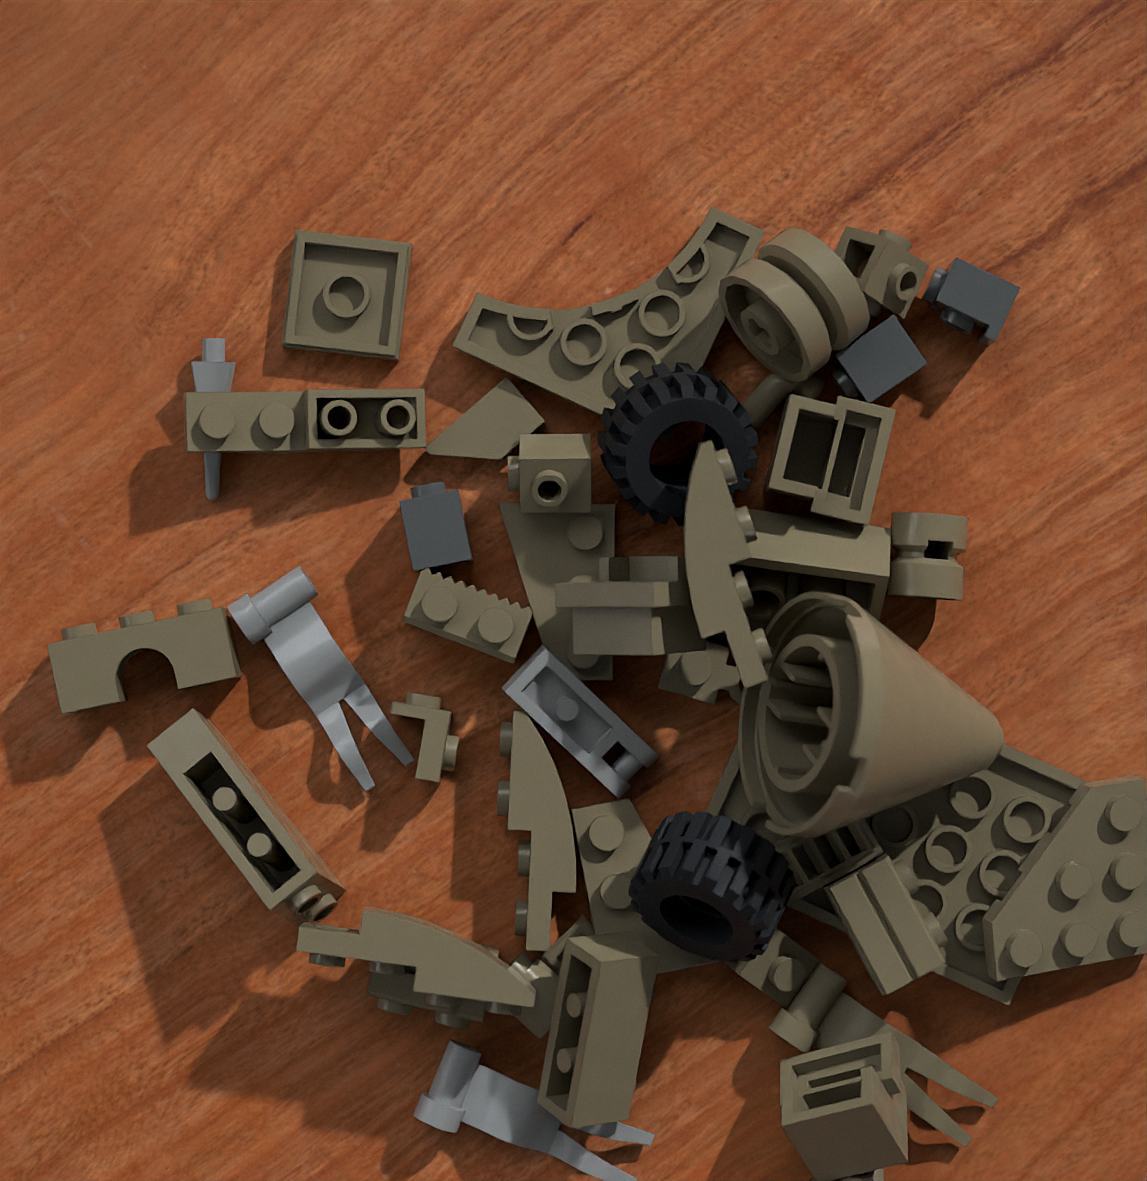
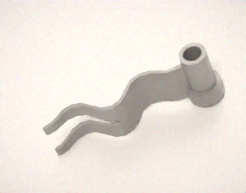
(315, 665)
(511, 1113)

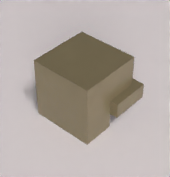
(830, 456)
(633, 608)
(846, 1107)

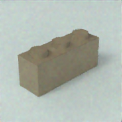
(597, 1029)

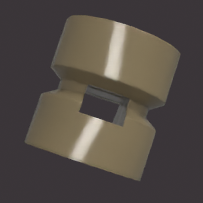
(931, 577)

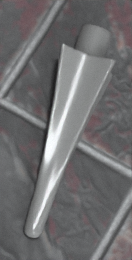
(213, 375)

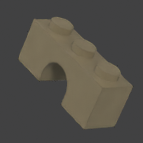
(92, 664)

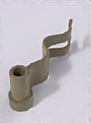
(830, 1018)

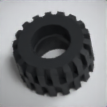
(649, 410)
(712, 886)

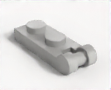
(578, 720)

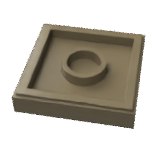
(347, 295)

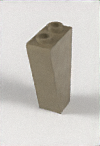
(247, 821)

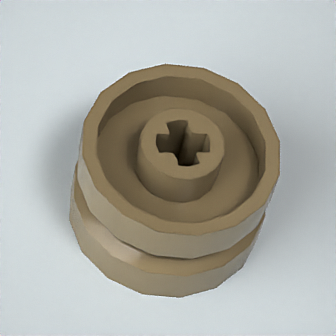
(794, 304)

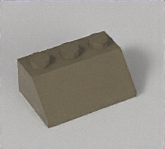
(812, 556)

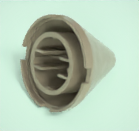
(851, 721)

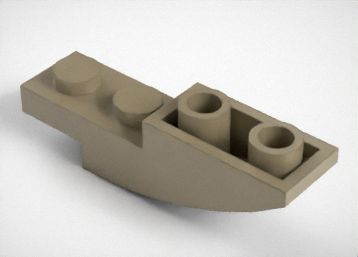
(304, 421)
(714, 539)
(537, 804)
(445, 961)

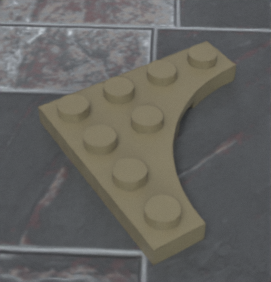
(597, 347)

